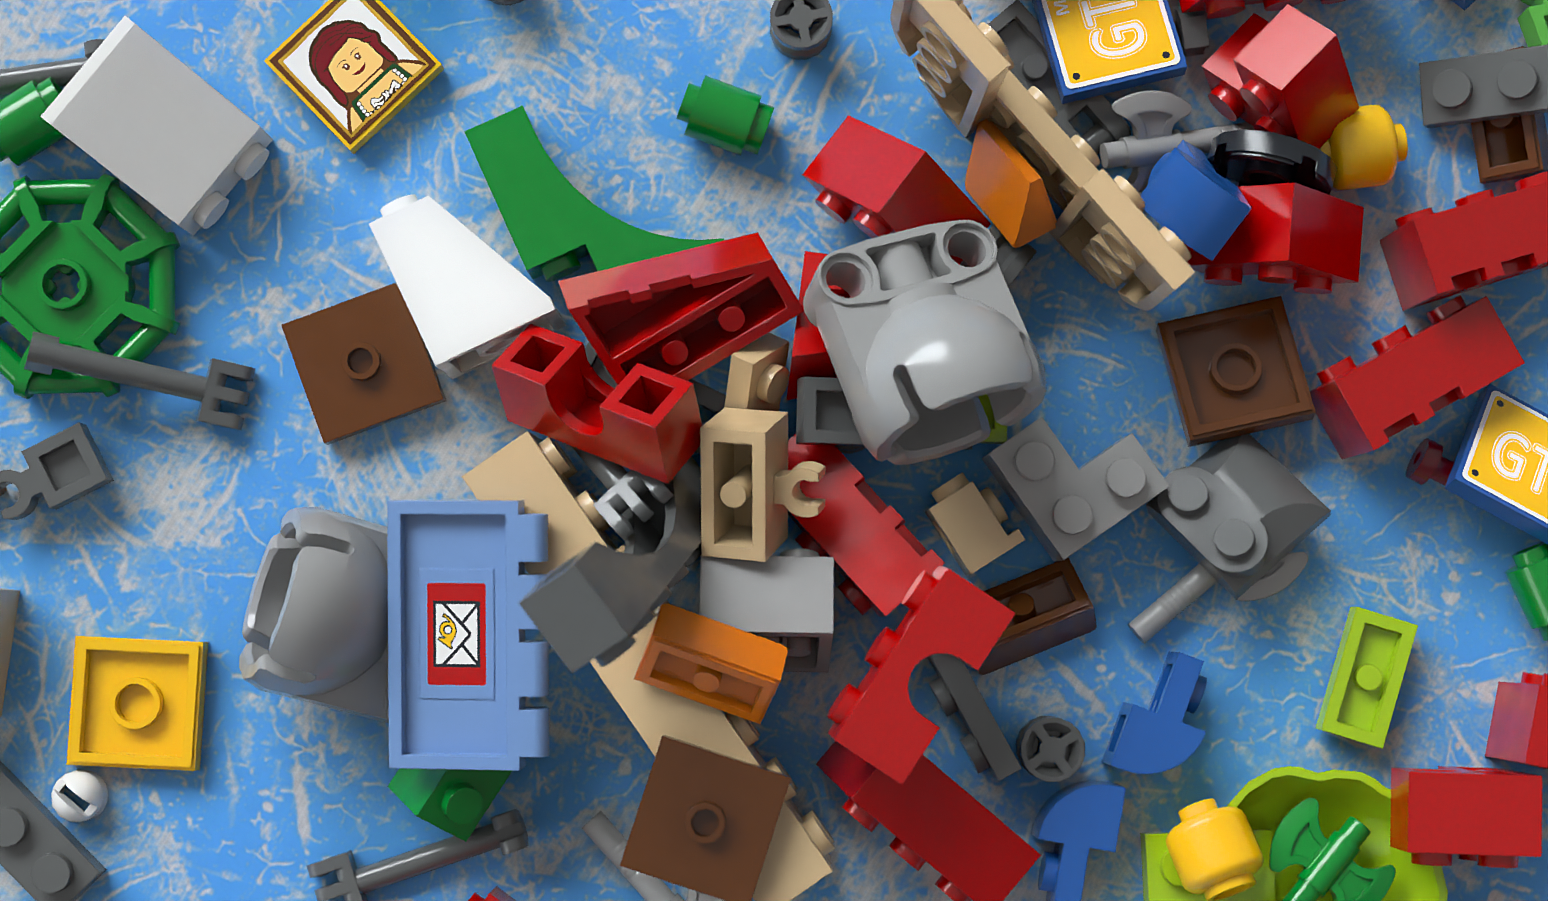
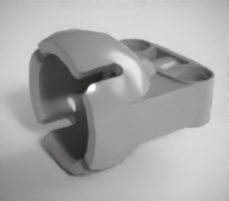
(925, 340)
(321, 614)

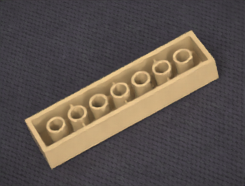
(540, 476)

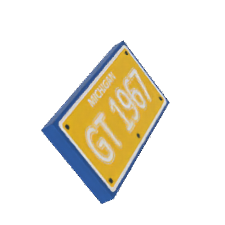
(1108, 44)
(1505, 462)

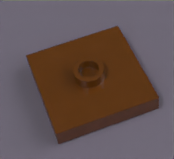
(363, 363)
(1235, 371)
(705, 820)

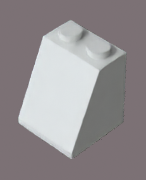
(159, 127)
(457, 286)

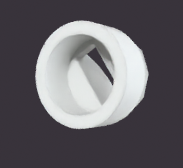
(87, 786)

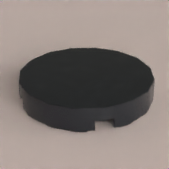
(1270, 158)

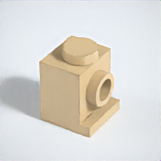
(971, 523)

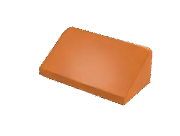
(1007, 187)
(712, 663)

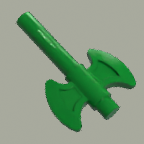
(1325, 861)

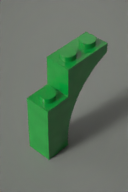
(549, 216)

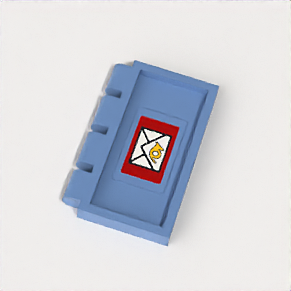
(460, 635)

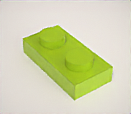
(1366, 677)

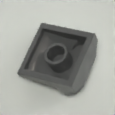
(1237, 511)

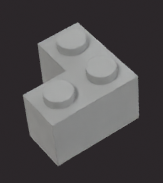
(1070, 503)
(776, 599)

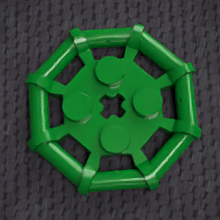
(104, 281)

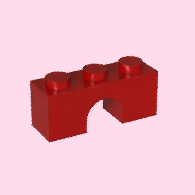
(641, 424)
(942, 617)

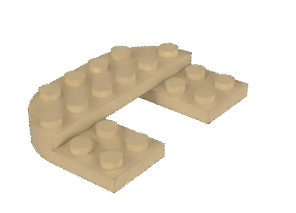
(1102, 216)

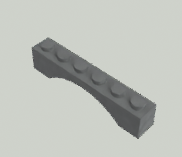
(608, 595)

